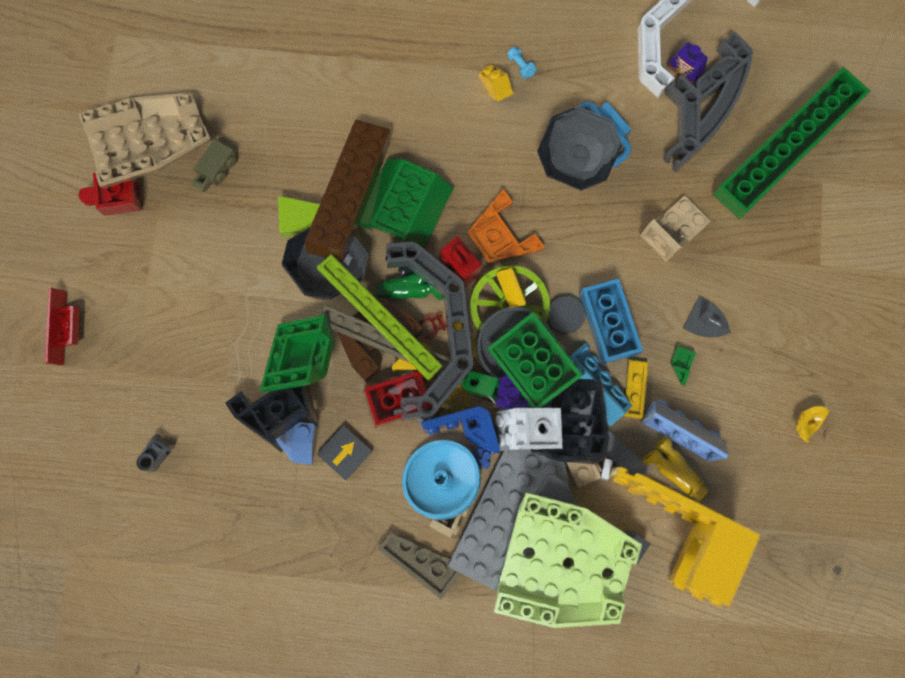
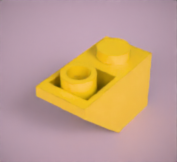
(496, 82)

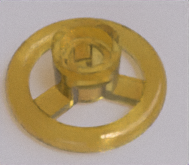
(451, 403)

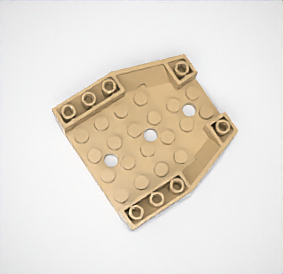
(135, 123)

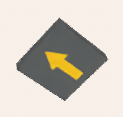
(344, 453)

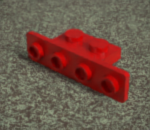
(61, 326)

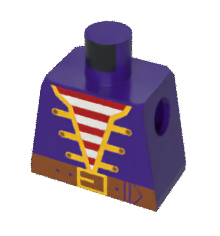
(689, 62)

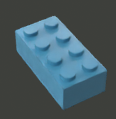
(610, 321)

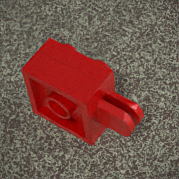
(113, 199)
(460, 261)

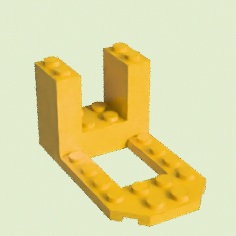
(714, 550)

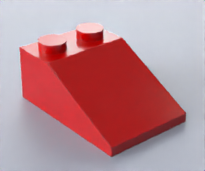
(385, 398)

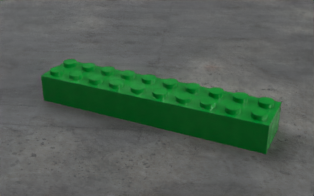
(791, 143)

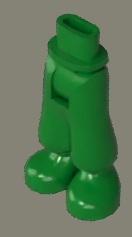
(406, 287)

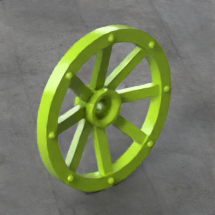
(537, 283)

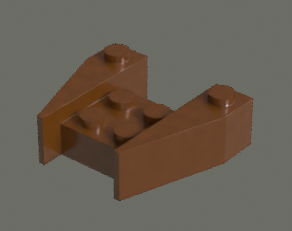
(359, 353)

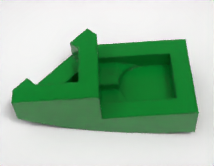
(681, 363)

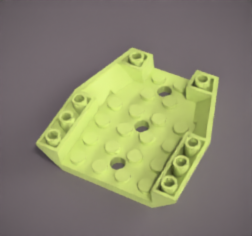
(557, 595)

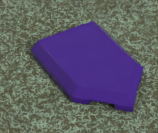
(509, 395)

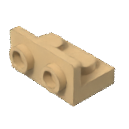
(584, 473)

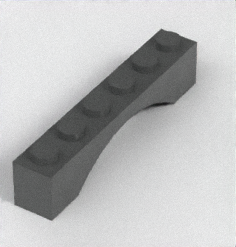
(556, 489)

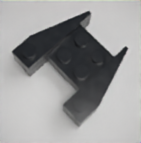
(274, 412)

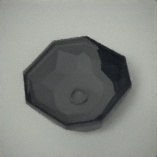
(579, 148)
(304, 272)

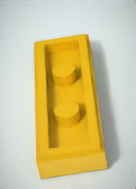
(636, 388)

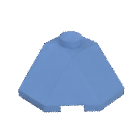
(299, 443)

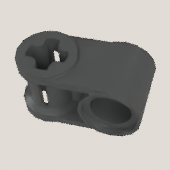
(155, 453)

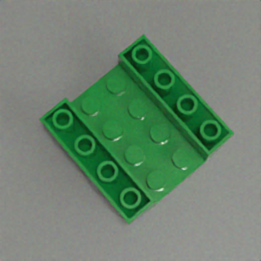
(406, 202)

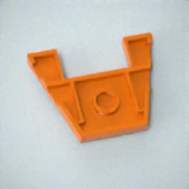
(494, 238)

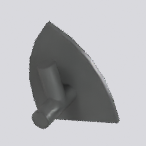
(706, 320)

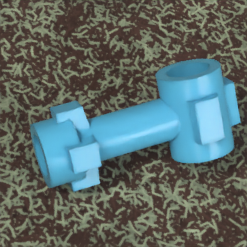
(527, 70)

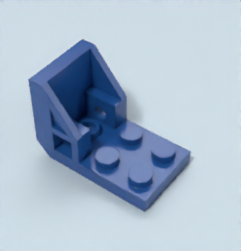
(481, 435)

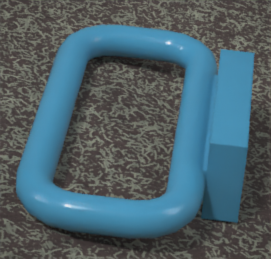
(621, 127)

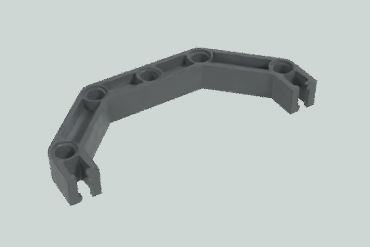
(455, 310)

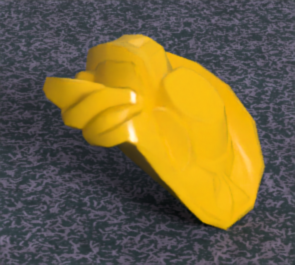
(811, 421)

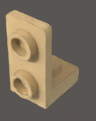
(441, 525)

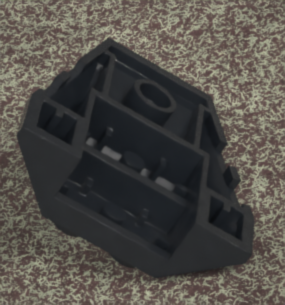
(582, 423)

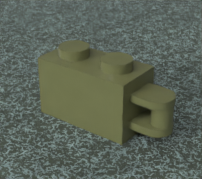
(213, 165)

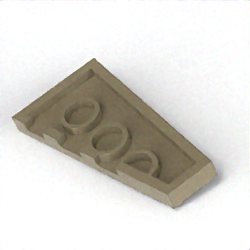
(421, 564)

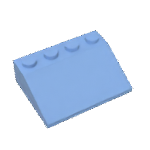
(685, 432)

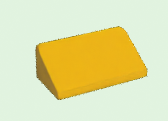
(511, 287)

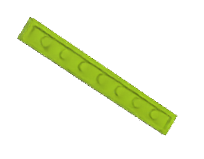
(379, 317)

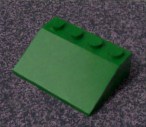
(535, 360)

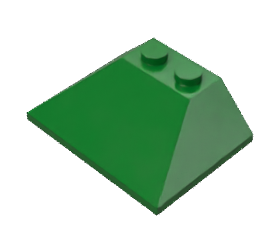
(298, 354)

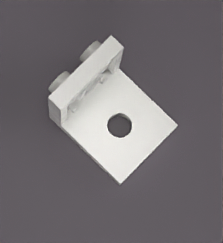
(519, 428)

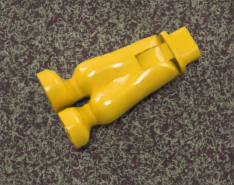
(676, 468)

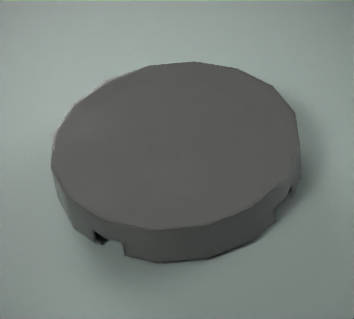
(566, 315)

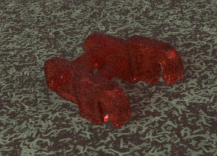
(438, 317)

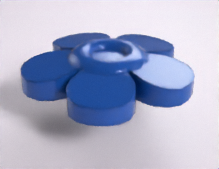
(482, 459)

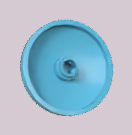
(441, 480)

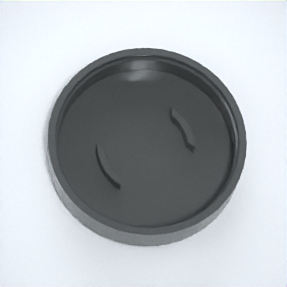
(490, 331)

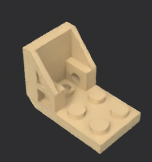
(675, 228)

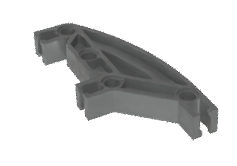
(731, 77)

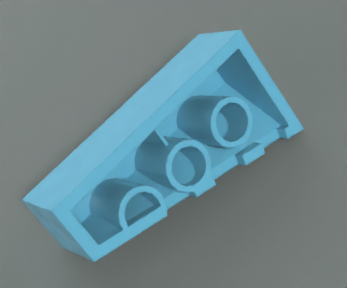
(615, 400)

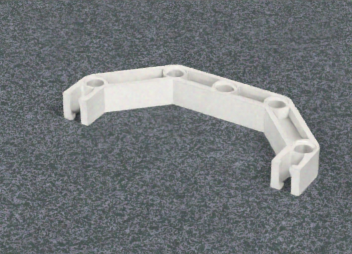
(649, 43)

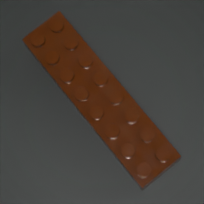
(348, 191)

